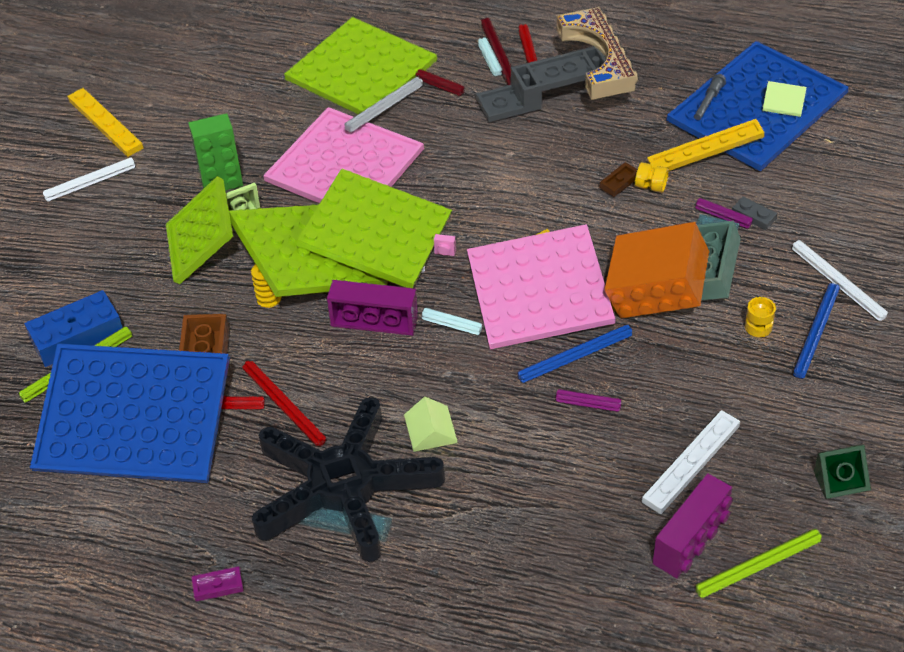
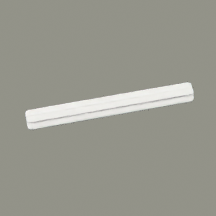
(88, 179)

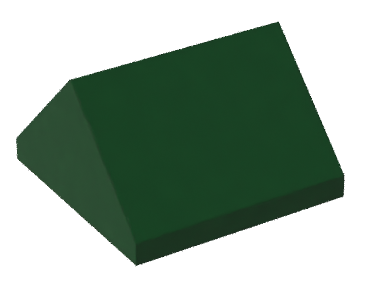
(842, 471)

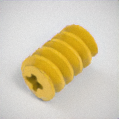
(263, 292)

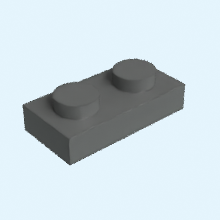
(761, 215)

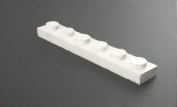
(690, 462)

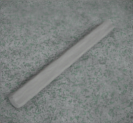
(383, 104)

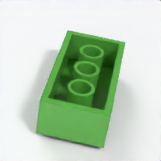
(216, 151)

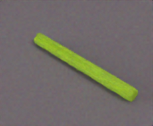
(42, 384)
(758, 563)

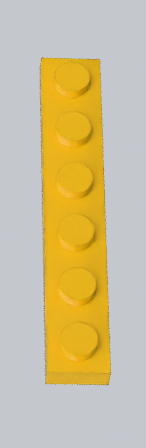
(105, 122)
(708, 145)

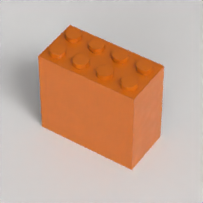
(657, 270)

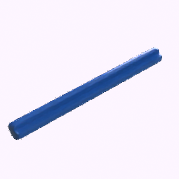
(816, 331)
(574, 353)

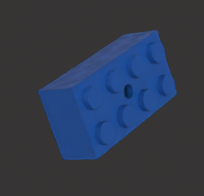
(77, 324)

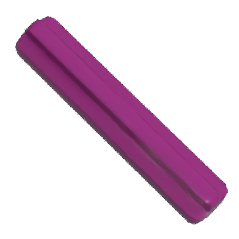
(723, 213)
(588, 400)

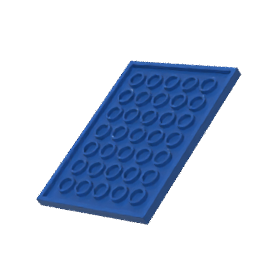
(744, 100)
(131, 413)

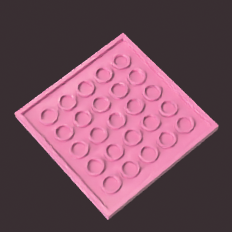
(327, 147)
(540, 286)

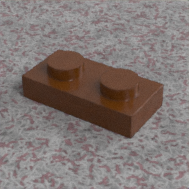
(618, 179)

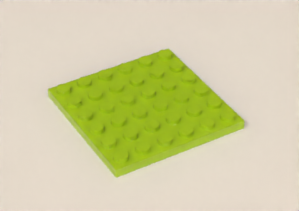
(359, 65)
(374, 228)
(289, 269)

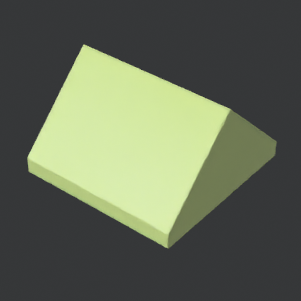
(784, 98)
(429, 425)

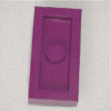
(217, 584)

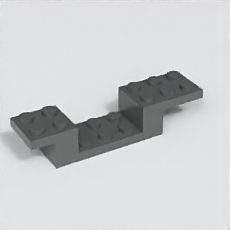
(534, 77)

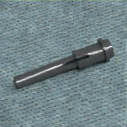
(717, 83)

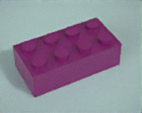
(372, 307)
(692, 526)

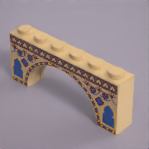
(592, 28)

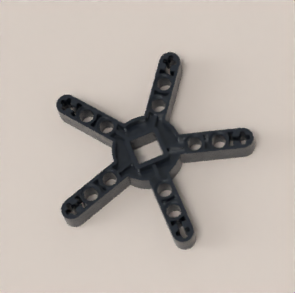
(347, 494)

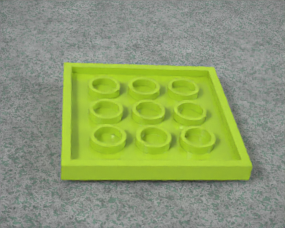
(199, 230)

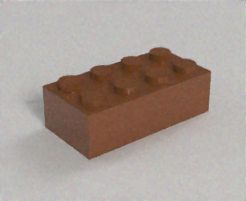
(205, 333)

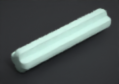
(489, 56)
(452, 321)

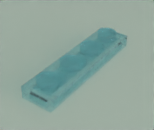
(335, 521)

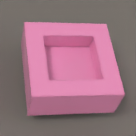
(444, 245)

